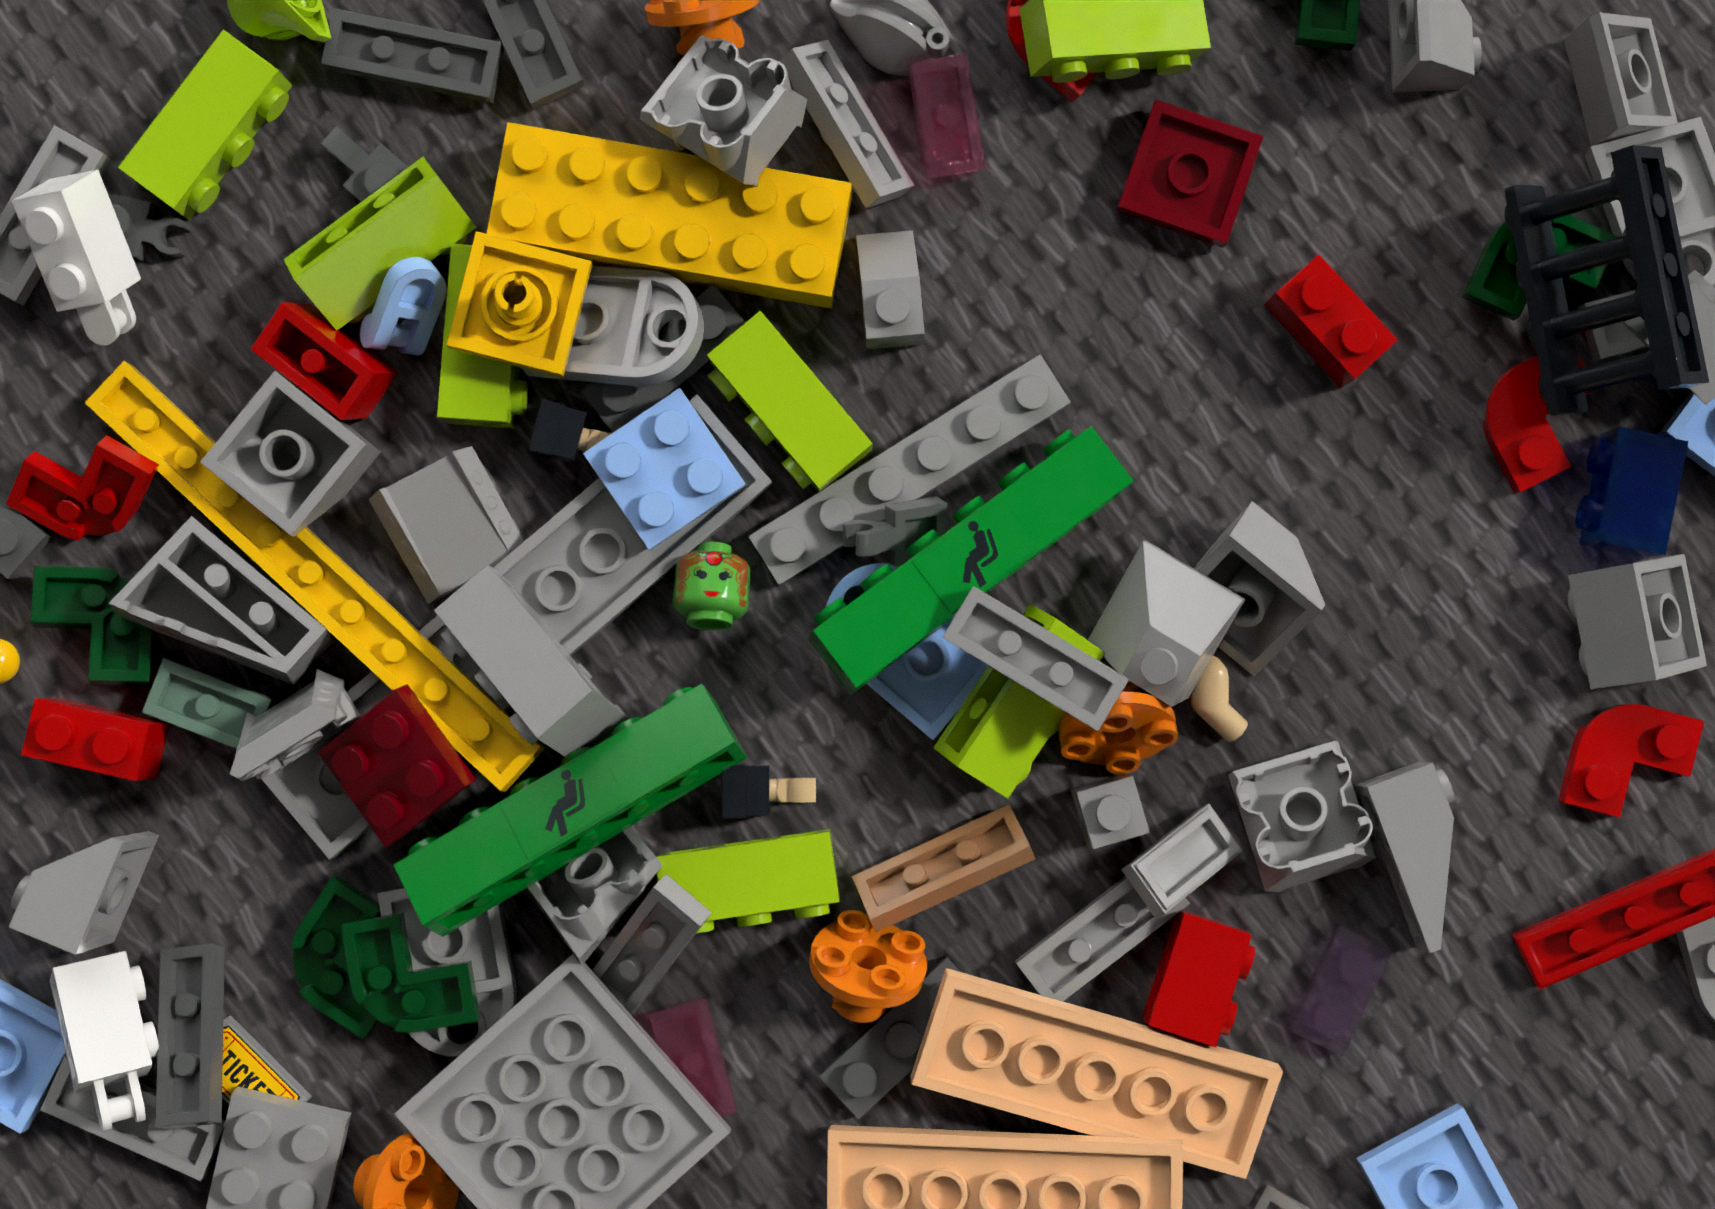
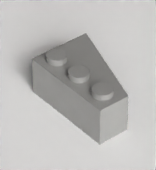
(222, 605)
(526, 665)

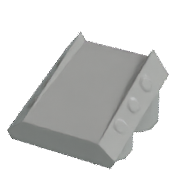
(727, 108)
(447, 522)
(293, 727)
(1302, 816)
(595, 890)

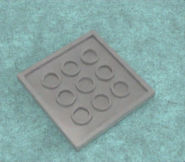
(564, 1106)

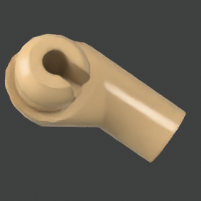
(1212, 704)

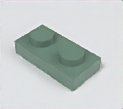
(203, 702)

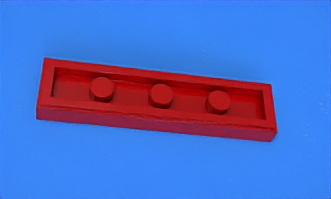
(1620, 921)

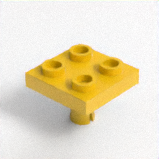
(519, 304)

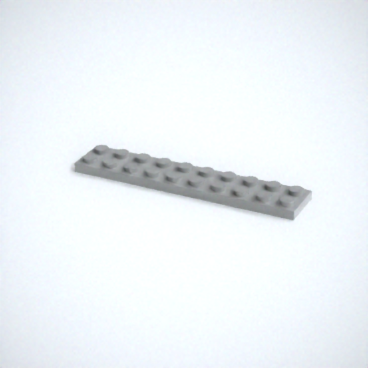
(575, 576)

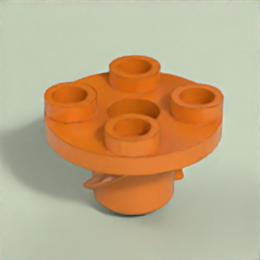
(699, 18)
(1132, 731)
(867, 967)
(404, 1179)

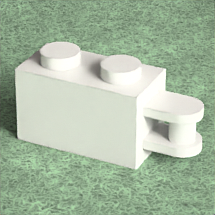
(81, 252)
(105, 1032)

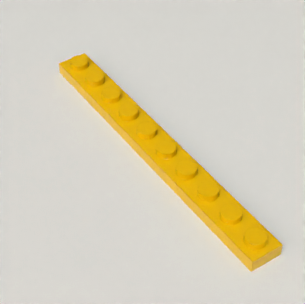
(317, 580)

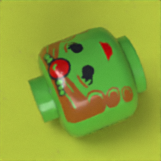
(711, 587)

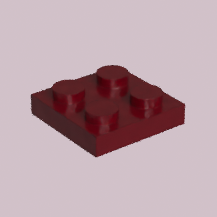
(1189, 173)
(396, 765)

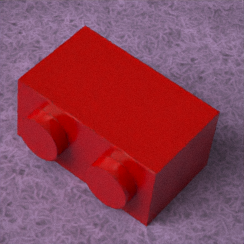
(1330, 322)
(324, 361)
(95, 739)
(1198, 978)

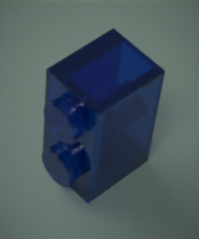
(1631, 492)

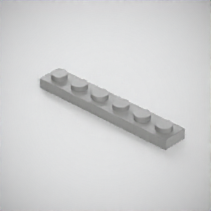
(911, 467)

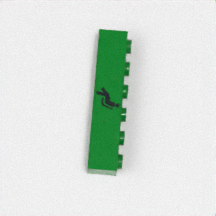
(980, 552)
(568, 810)

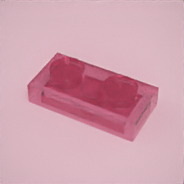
(946, 116)
(692, 1044)

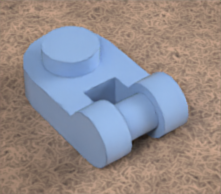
(409, 291)

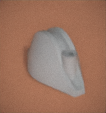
(894, 32)

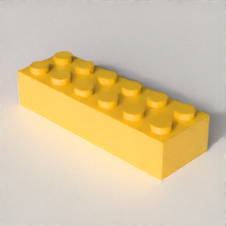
(671, 214)

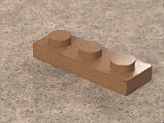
(943, 868)

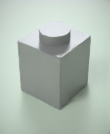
(1109, 811)

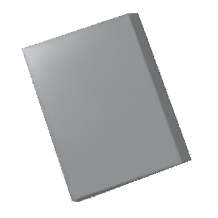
(1619, 77)

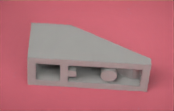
(1415, 841)

